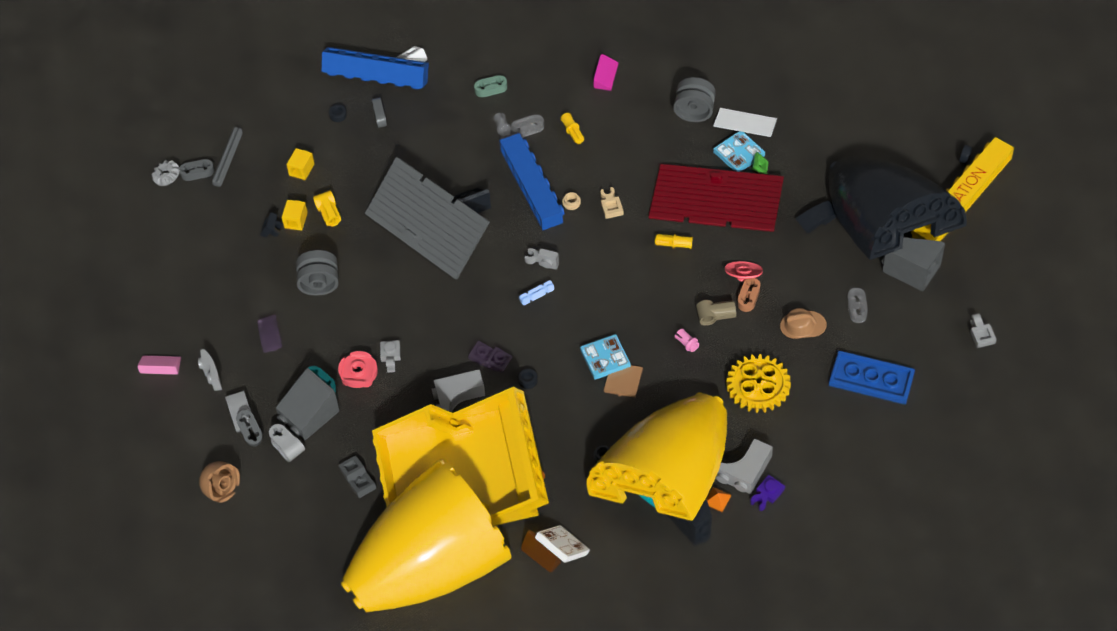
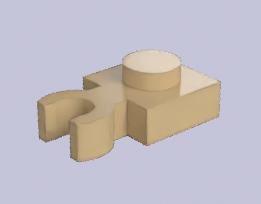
(610, 204)

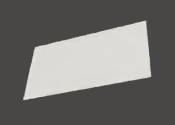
(745, 122)

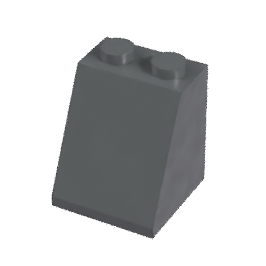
(915, 262)
(307, 405)

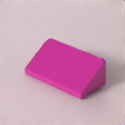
(605, 73)

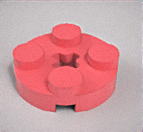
(358, 379)

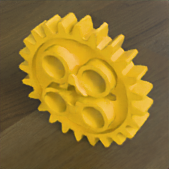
(758, 383)

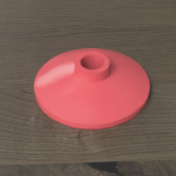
(743, 270)

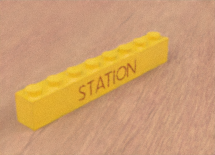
(974, 180)

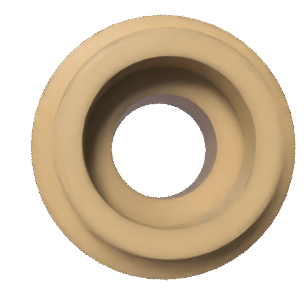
(571, 197)

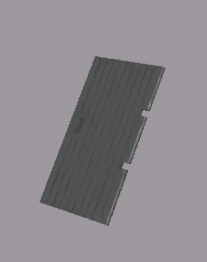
(427, 218)

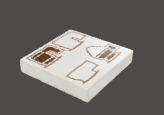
(562, 543)

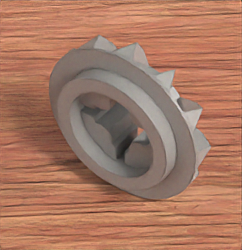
(166, 178)

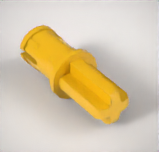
(572, 128)
(673, 241)

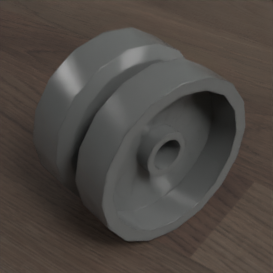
(694, 99)
(317, 272)

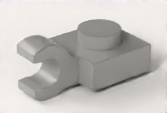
(545, 258)
(981, 334)
(390, 353)

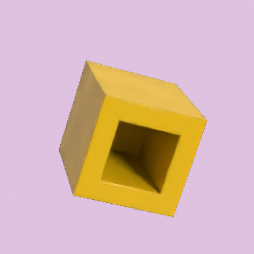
(300, 164)
(294, 215)

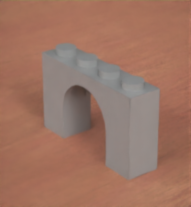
(458, 388)
(747, 471)

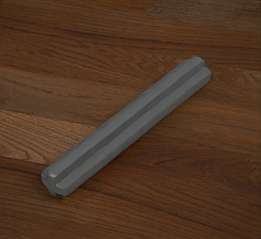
(227, 156)

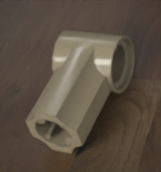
(710, 312)

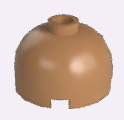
(219, 481)

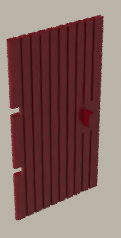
(716, 197)

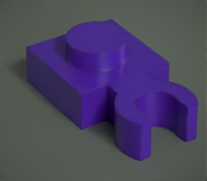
(769, 491)

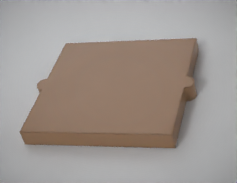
(624, 381)

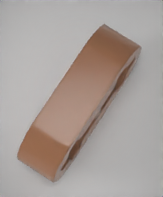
(752, 295)

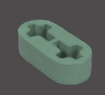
(490, 86)

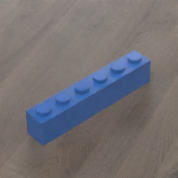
(375, 67)
(531, 181)

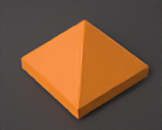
(718, 499)

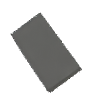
(357, 476)

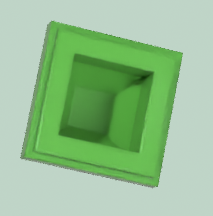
(760, 164)

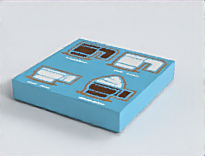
(738, 151)
(605, 356)

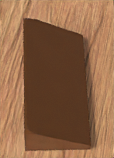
(539, 552)

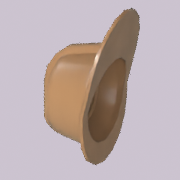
(803, 324)

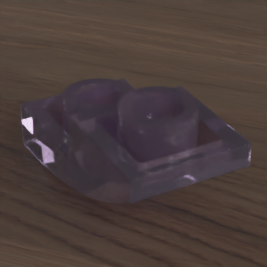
(269, 333)
(491, 358)

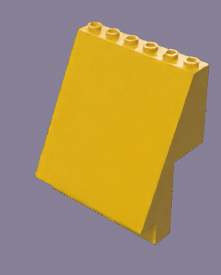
(484, 444)

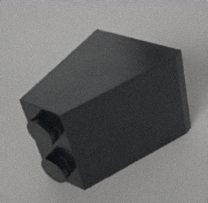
(699, 529)

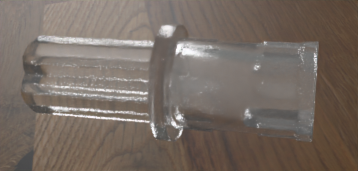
(503, 127)

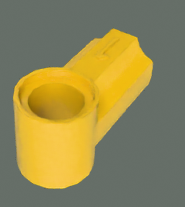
(327, 206)

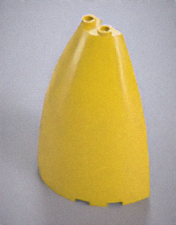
(666, 457)
(425, 544)

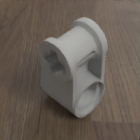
(285, 442)

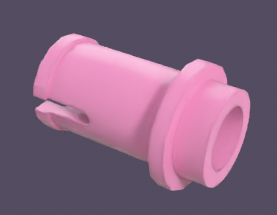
(689, 342)

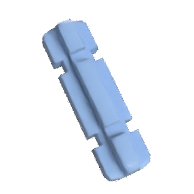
(536, 292)

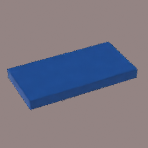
(872, 377)

